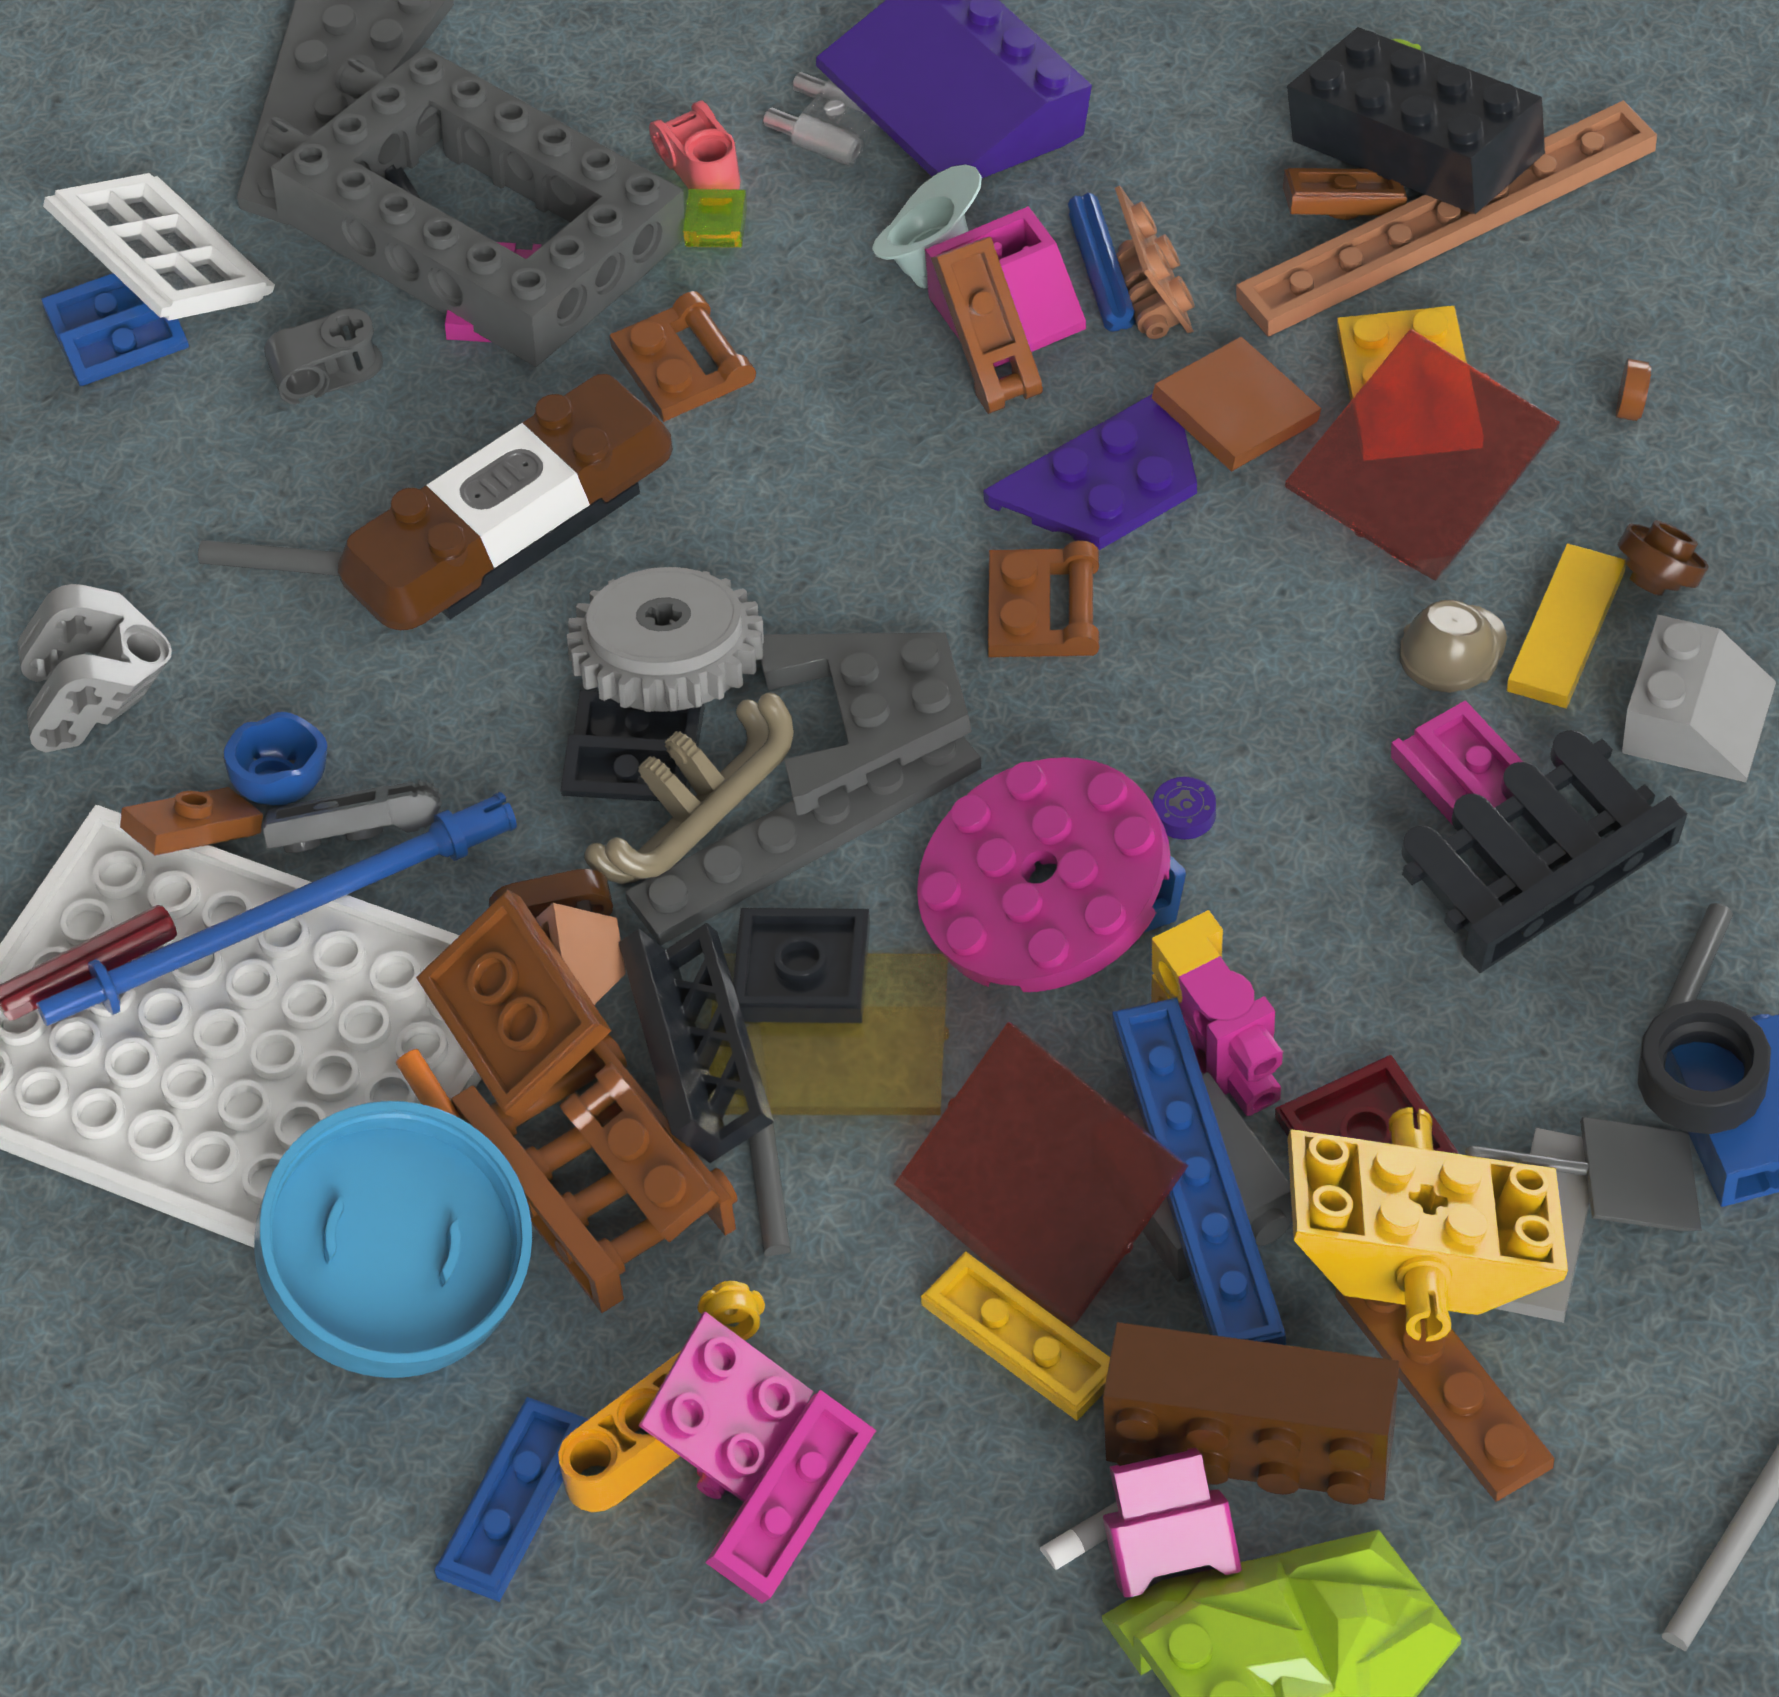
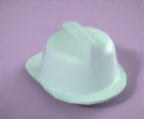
(929, 218)

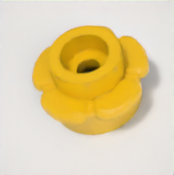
(734, 1303)

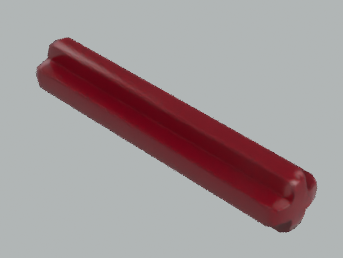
(71, 968)

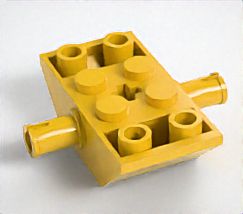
(1424, 1222)

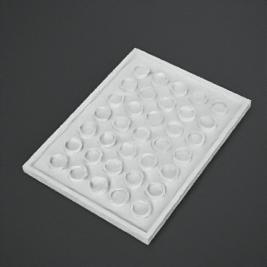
(220, 1060)

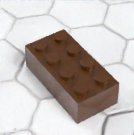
(1253, 1410)

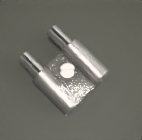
(829, 124)

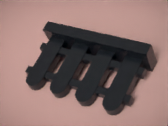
(1540, 894)

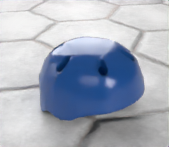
(274, 743)

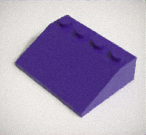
(959, 83)

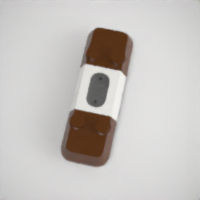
(505, 505)

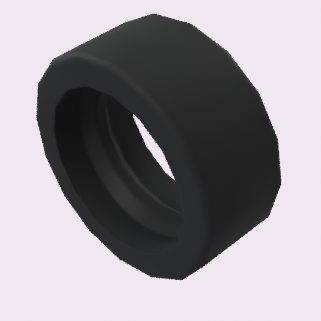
(1705, 1023)

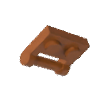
(667, 368)
(1022, 601)

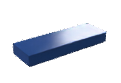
(509, 1502)

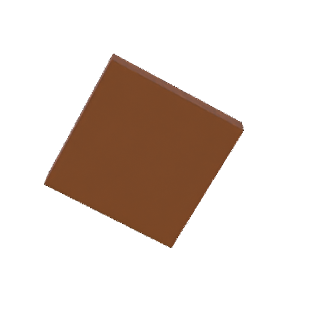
(1236, 403)

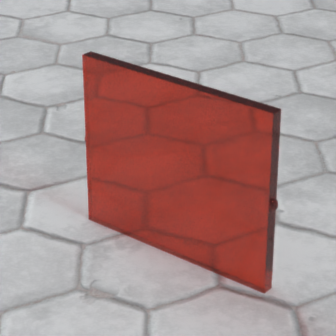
(1422, 455)
(1040, 1175)

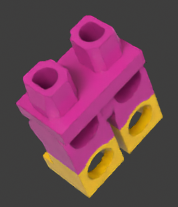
(1224, 1022)

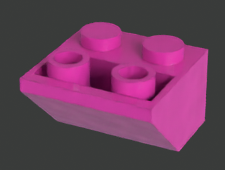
(1033, 274)

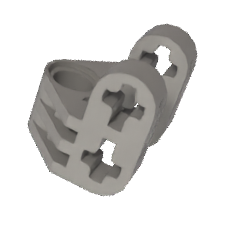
(84, 686)

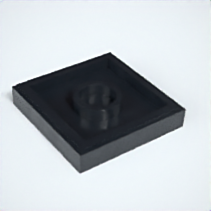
(802, 964)

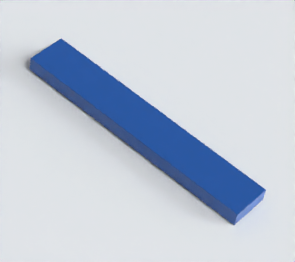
(1206, 1197)

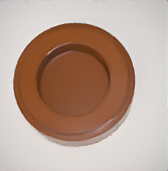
(1633, 389)

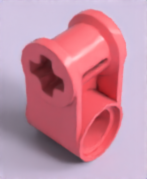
(697, 149)

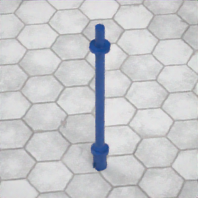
(447, 836)

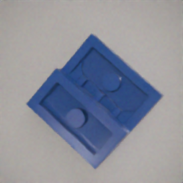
(109, 329)

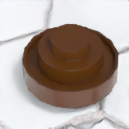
(1662, 557)

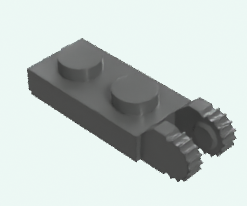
(355, 814)

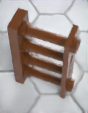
(564, 1217)

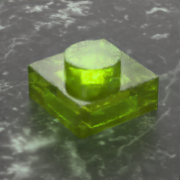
(715, 218)

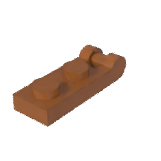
(987, 323)
(641, 1154)

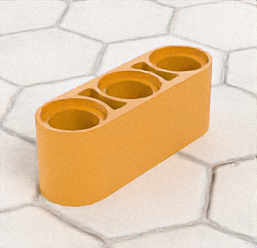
(611, 1442)

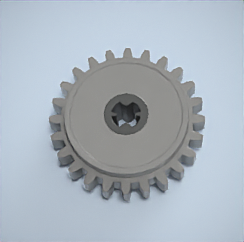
(665, 639)

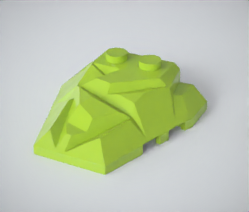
(1291, 1625)

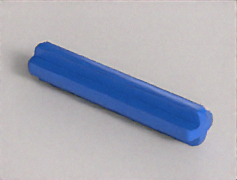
(1101, 262)

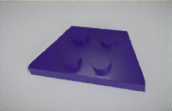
(1105, 477)

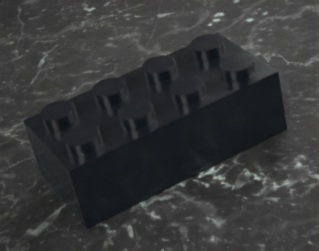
(1417, 119)

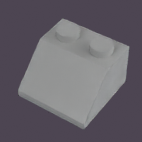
(1697, 701)

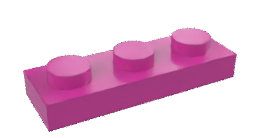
(790, 1497)

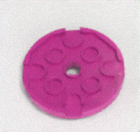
(1056, 931)

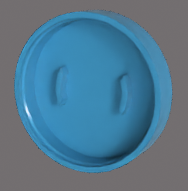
(392, 1239)

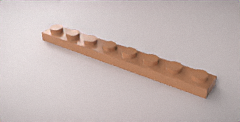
(1431, 227)

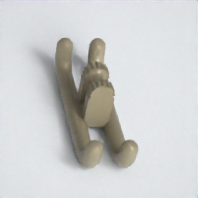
(768, 742)

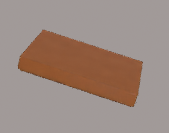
(513, 1004)

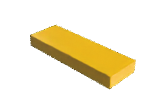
(1566, 625)
(1019, 1335)

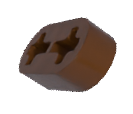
(575, 888)

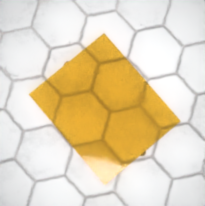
(863, 1068)

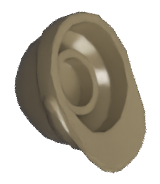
(1452, 646)

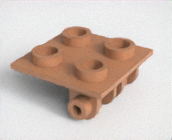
(1148, 268)

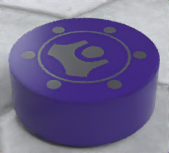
(1185, 807)

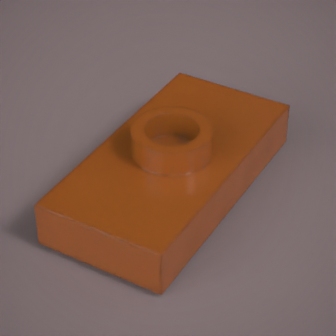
(1341, 192)
(191, 820)

